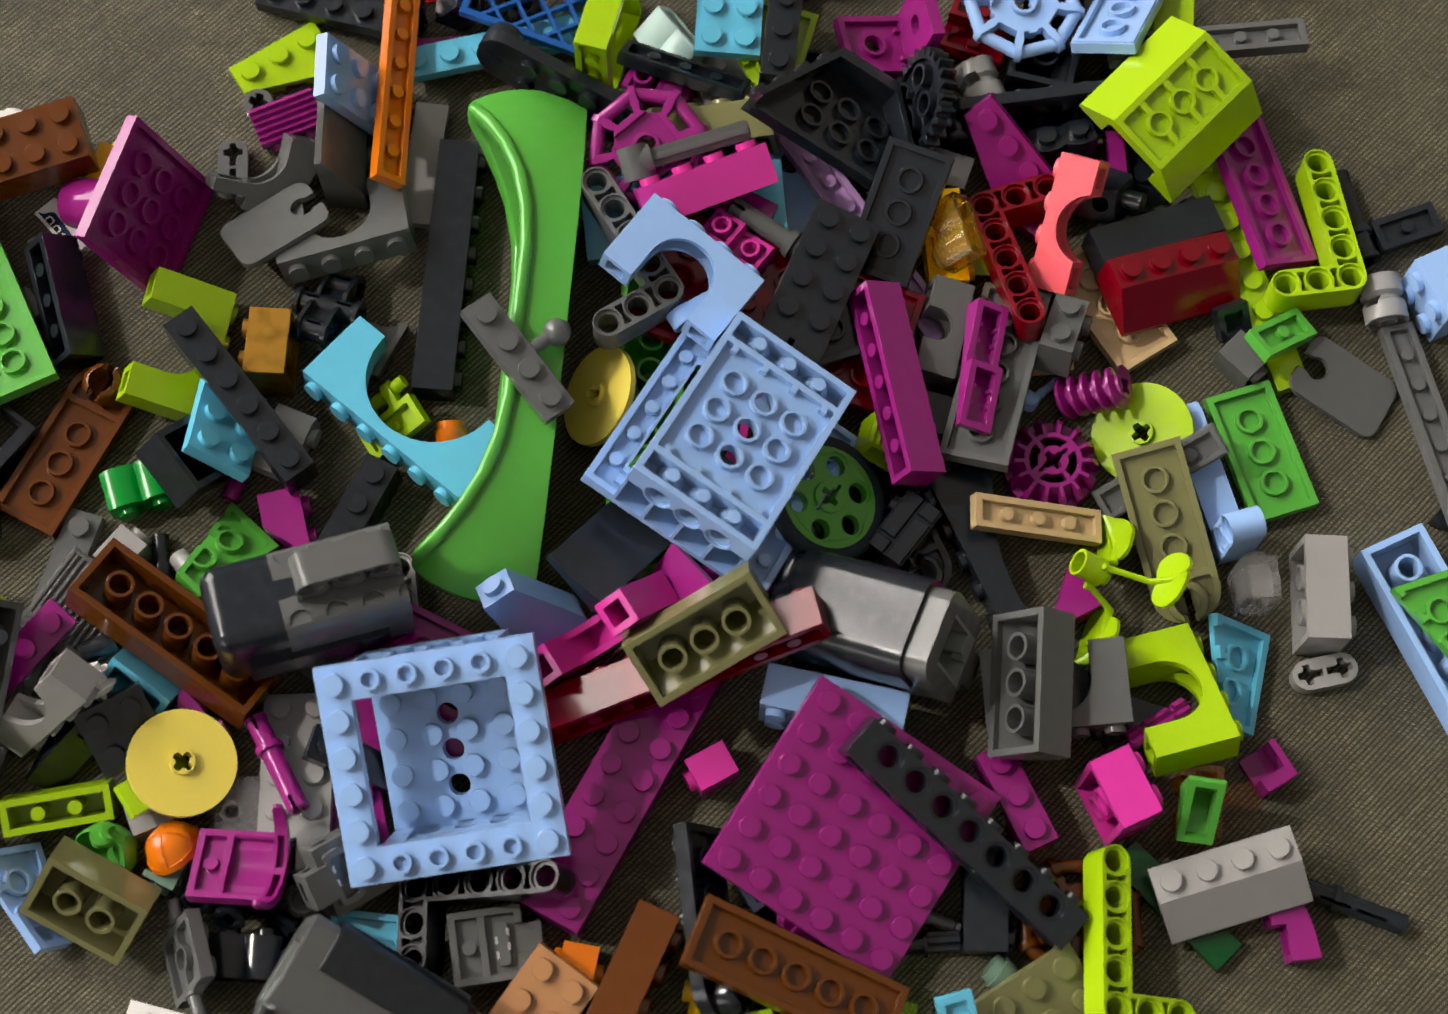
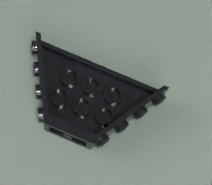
(835, 111)

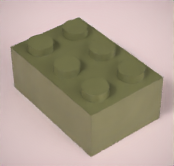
(90, 900)

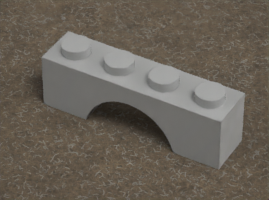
(63, 691)

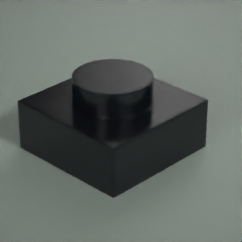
(1230, 319)

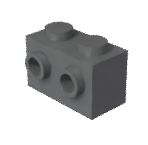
(1062, 335)

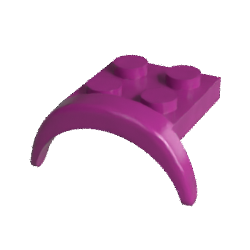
(241, 865)

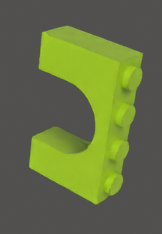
(171, 294)
(1206, 733)

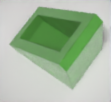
(1199, 809)

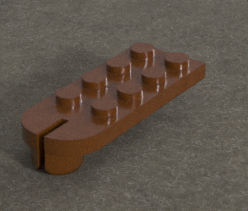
(67, 451)

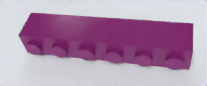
(896, 383)

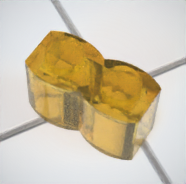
(954, 234)

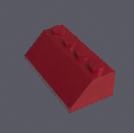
(1170, 282)

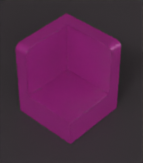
(1267, 769)

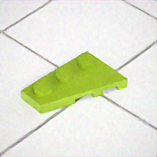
(280, 64)

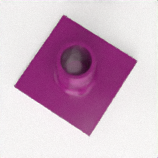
(140, 206)

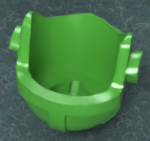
(111, 842)

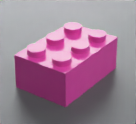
(1118, 795)

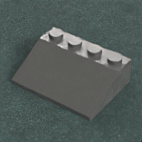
(342, 159)

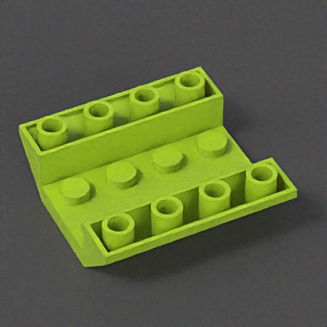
(1176, 104)

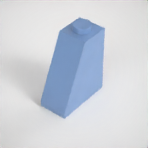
(529, 606)

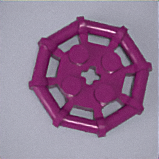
(640, 126)

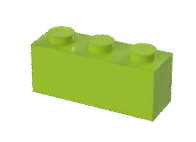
(58, 807)

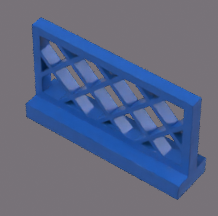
(546, 39)

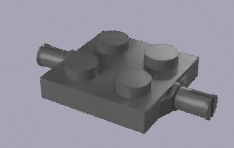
(188, 956)

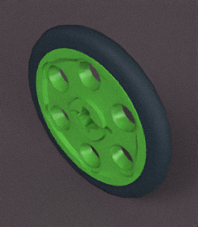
(866, 516)

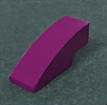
(1296, 935)

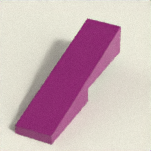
(979, 368)

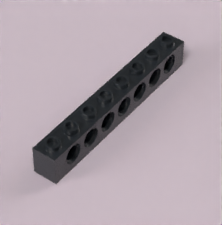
(1065, 915)

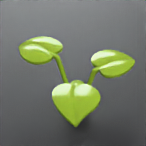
(1097, 570)

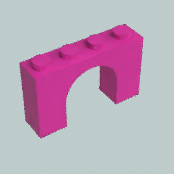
(604, 631)

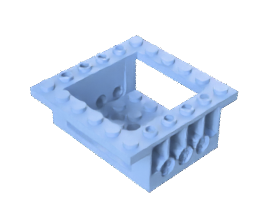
(680, 481)
(508, 755)

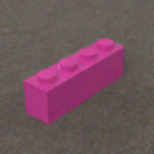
(714, 181)

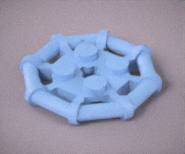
(1024, 25)

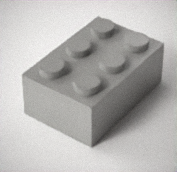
(1321, 595)

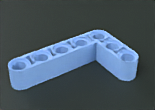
(1229, 529)

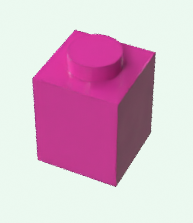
(710, 769)

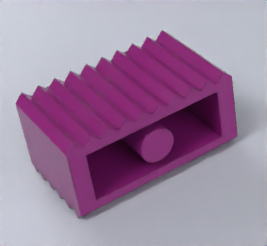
(289, 114)

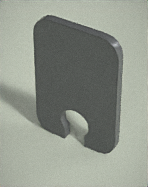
(273, 226)
(1349, 392)

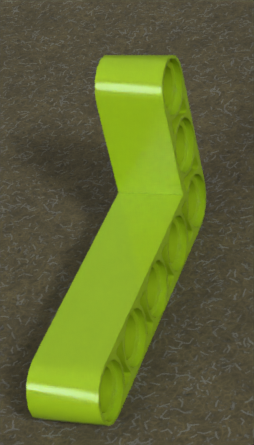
(1323, 208)
(1115, 953)

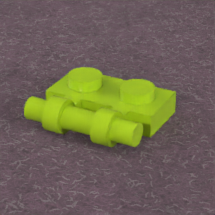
(404, 415)

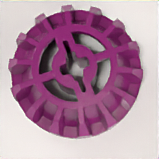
(1045, 484)

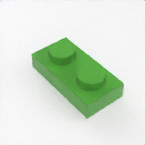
(1280, 335)

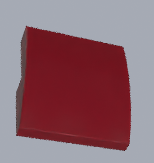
(959, 36)

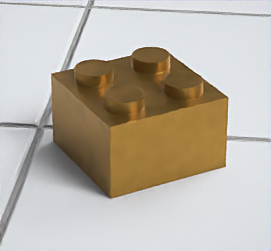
(270, 351)

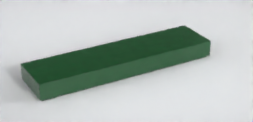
(1211, 948)

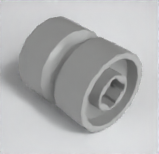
(978, 76)
(1383, 300)

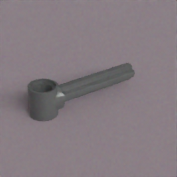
(640, 161)

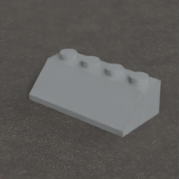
(1230, 885)

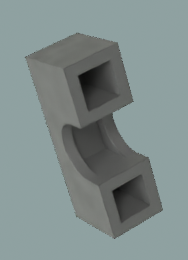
(947, 306)

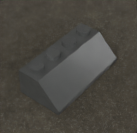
(1031, 685)

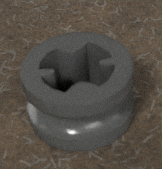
(254, 96)

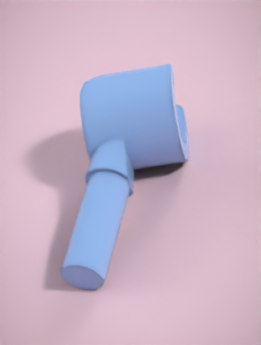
(1034, 399)

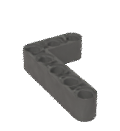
(651, 283)

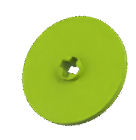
(1149, 407)

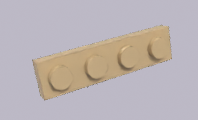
(1035, 519)

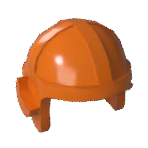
(171, 846)

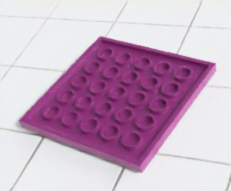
(831, 845)

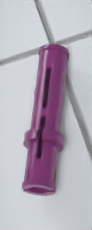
(271, 752)

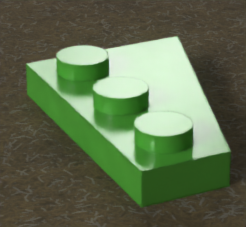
(228, 541)
(1428, 605)

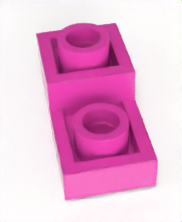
(743, 244)

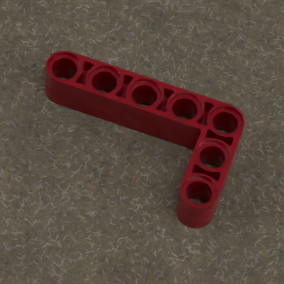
(996, 215)

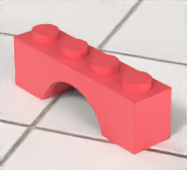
(1054, 263)

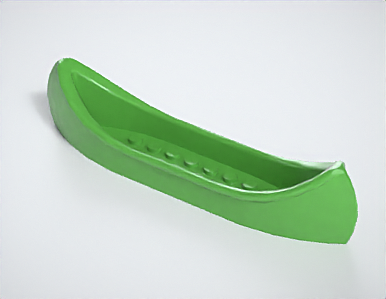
(537, 163)

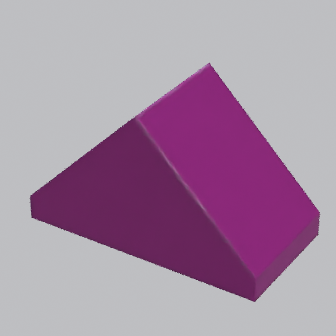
(1075, 598)

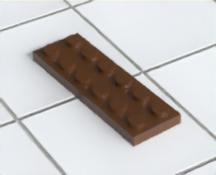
(783, 967)

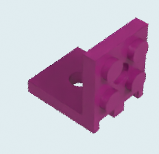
(894, 35)

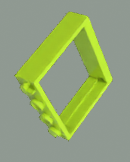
(602, 34)

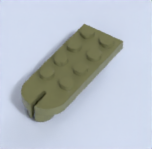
(1168, 521)
(1043, 987)

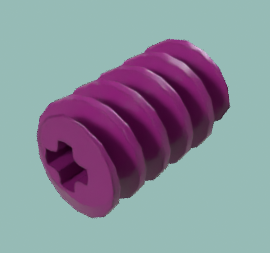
(1093, 393)

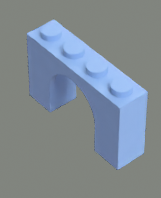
(662, 228)

